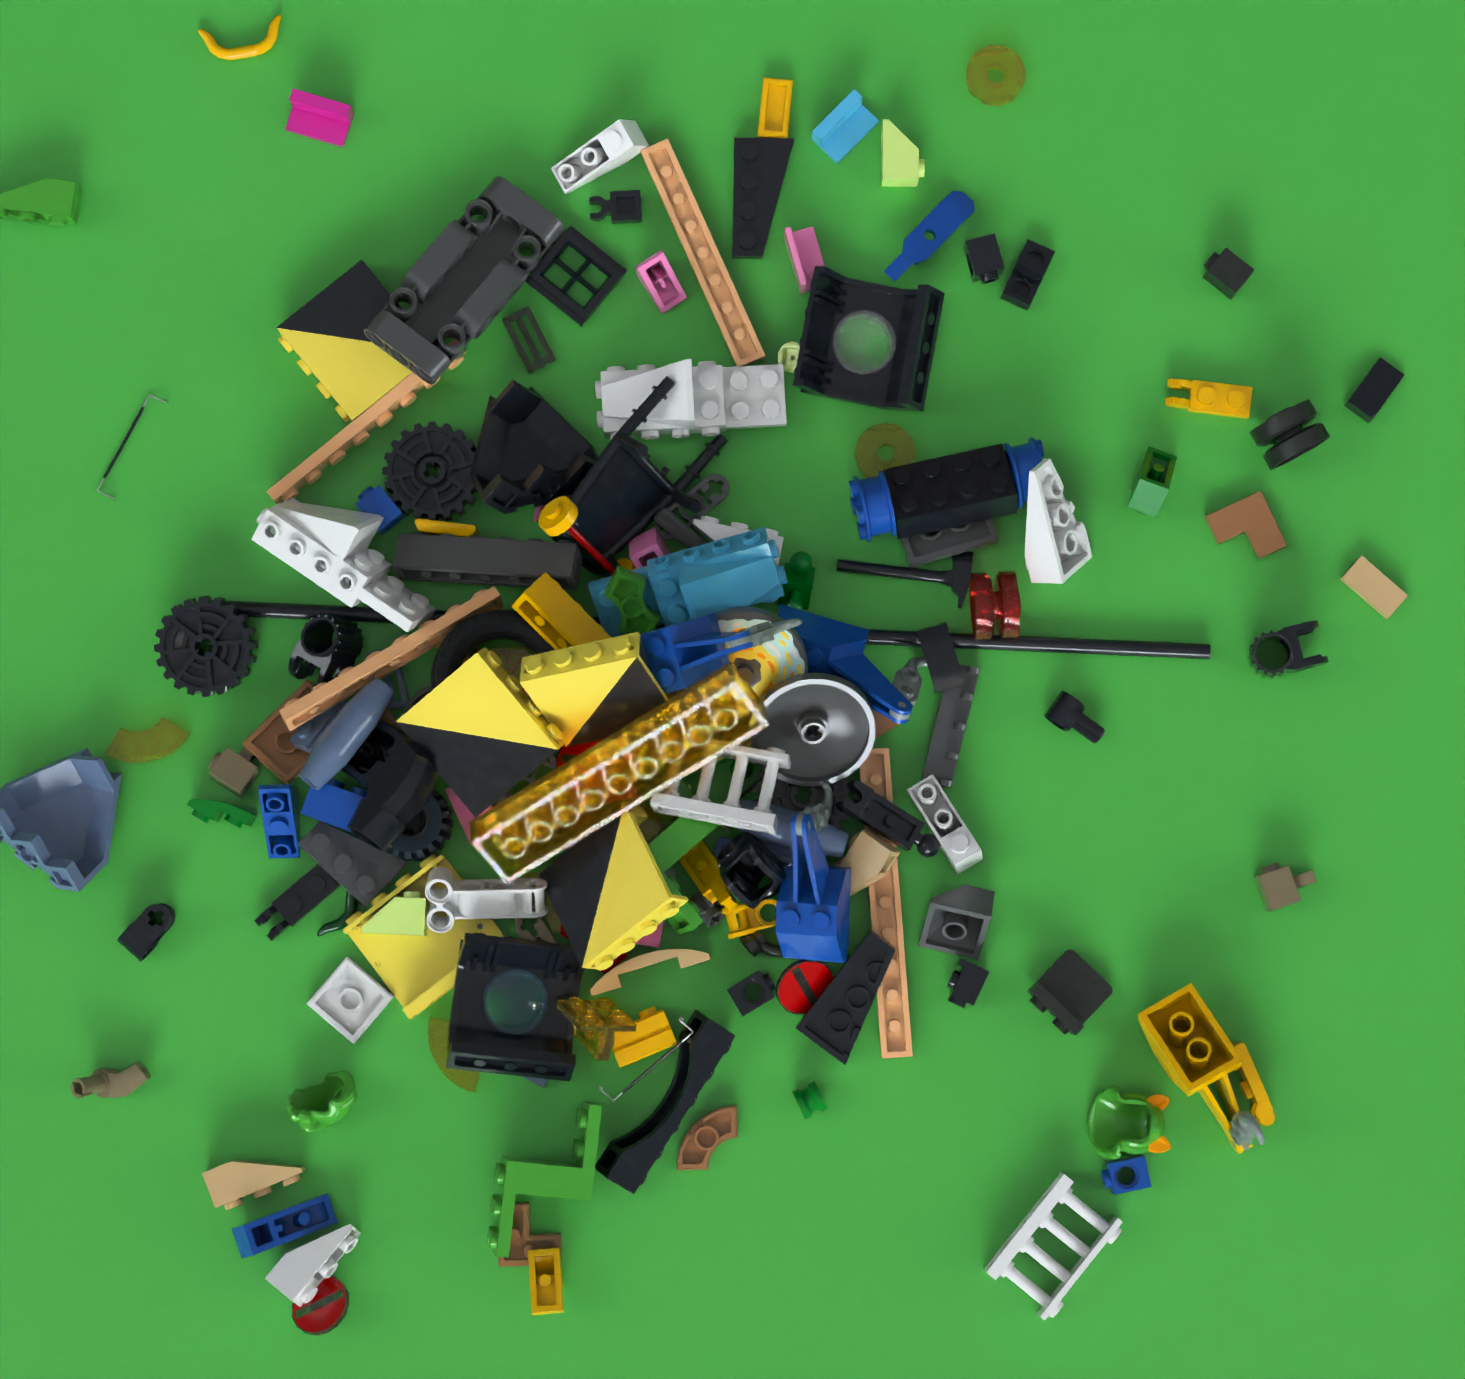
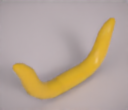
(243, 51)

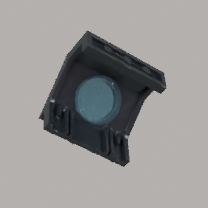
(507, 1007)

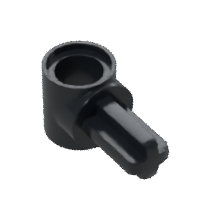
(1067, 713)

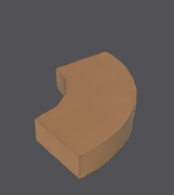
(705, 1137)

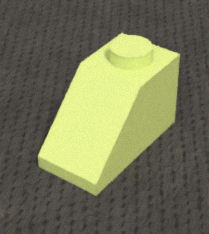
(899, 158)
(401, 916)

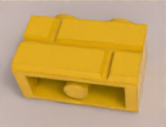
(651, 1036)

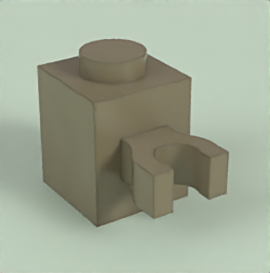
(234, 770)
(1279, 887)

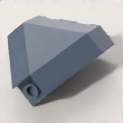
(62, 818)

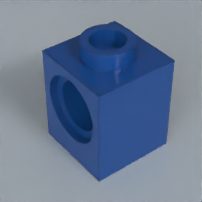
(378, 502)
(1140, 1175)

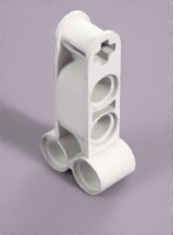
(481, 899)

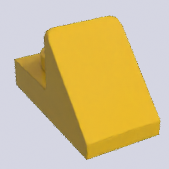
(546, 1281)

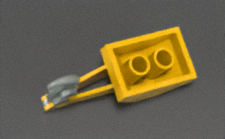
(1196, 1054)

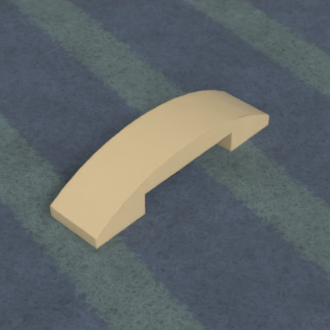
(612, 980)

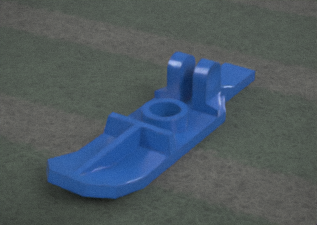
(941, 223)

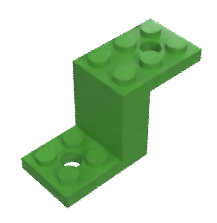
(668, 847)
(545, 1178)

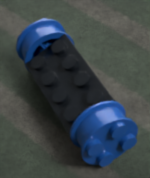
(944, 491)

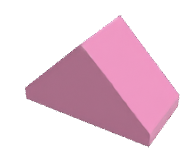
(660, 281)

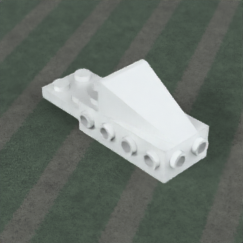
(702, 400)
(333, 550)

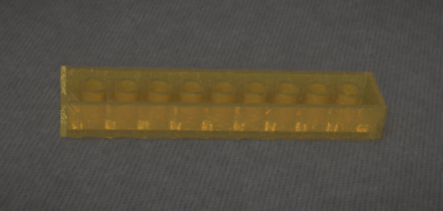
(619, 773)

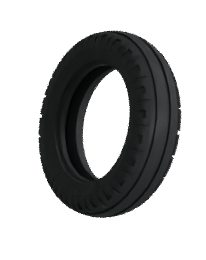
(480, 629)

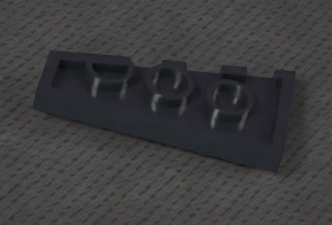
(758, 179)
(844, 1003)

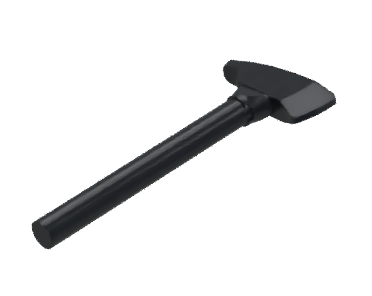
(957, 578)

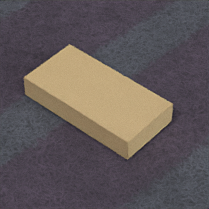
(1374, 587)

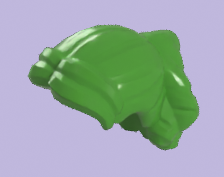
(323, 1103)

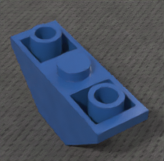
(281, 820)

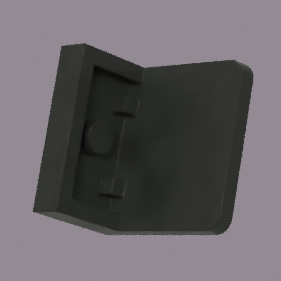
(1070, 992)

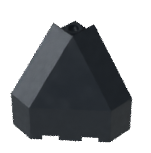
(527, 452)

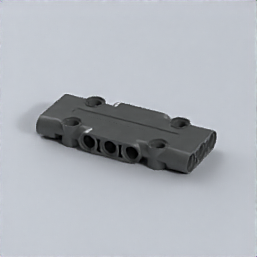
(464, 280)

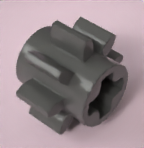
(710, 913)

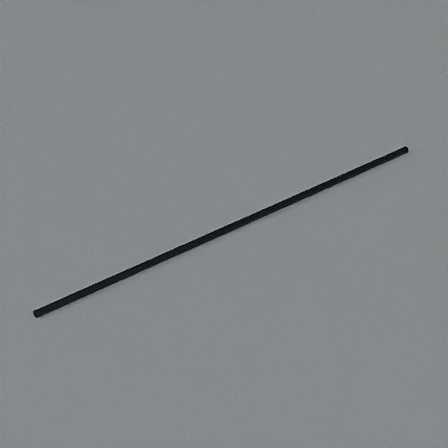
(875, 636)

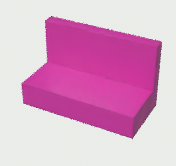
(319, 118)

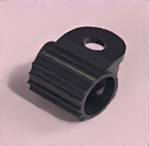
(1289, 639)
(319, 651)
(745, 864)

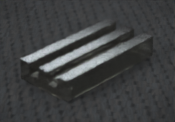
(540, 363)

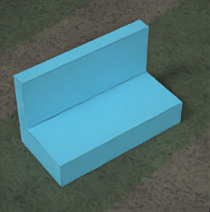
(844, 127)

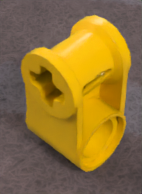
(748, 919)

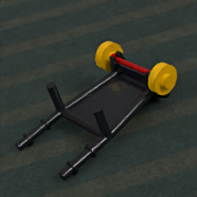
(621, 494)

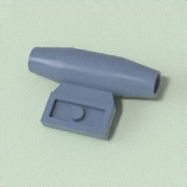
(340, 732)
(831, 838)

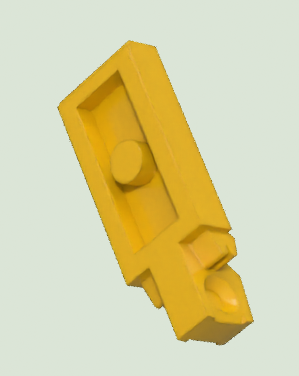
(703, 870)

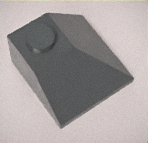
(958, 921)

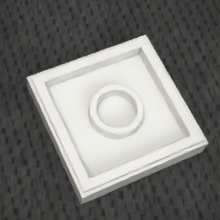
(350, 1000)

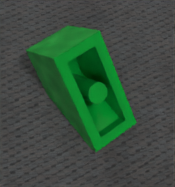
(1152, 482)

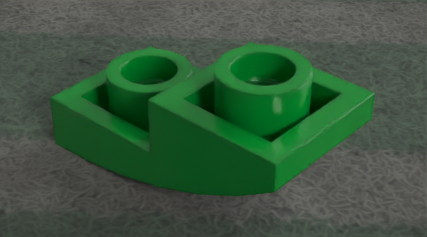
(214, 810)

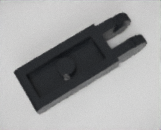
(299, 900)

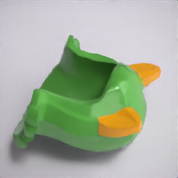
(1127, 1123)

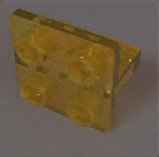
(596, 1023)

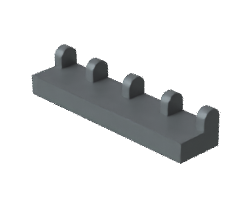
(950, 729)

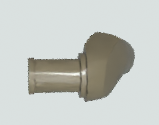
(111, 1082)

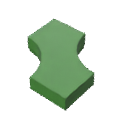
(626, 592)

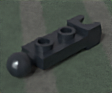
(888, 819)

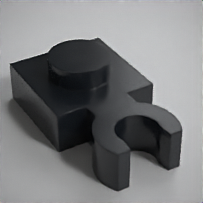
(622, 207)

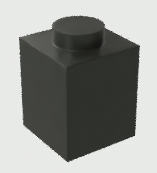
(1227, 272)

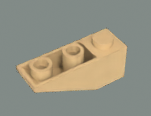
(868, 858)
(242, 1177)

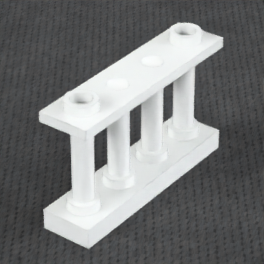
(729, 812)
(1041, 1217)

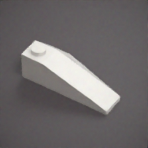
(1053, 539)

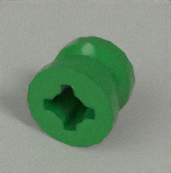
(809, 1100)

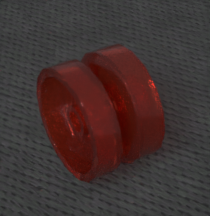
(997, 605)

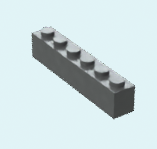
(486, 560)

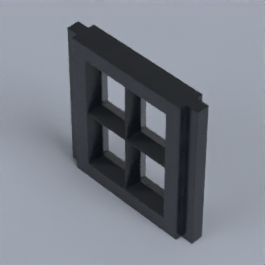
(558, 296)

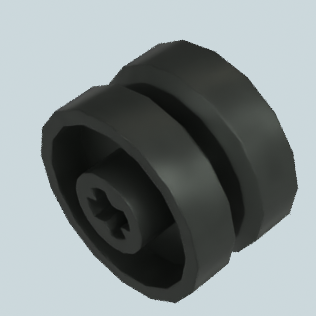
(1290, 435)

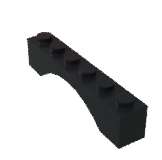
(633, 1154)

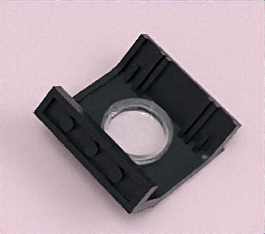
(868, 342)

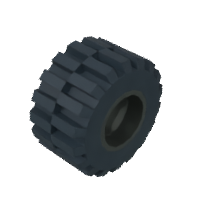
(425, 831)

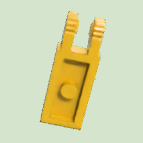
(1212, 398)
(1253, 1088)

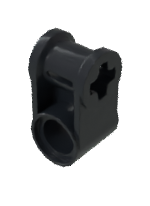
(144, 934)

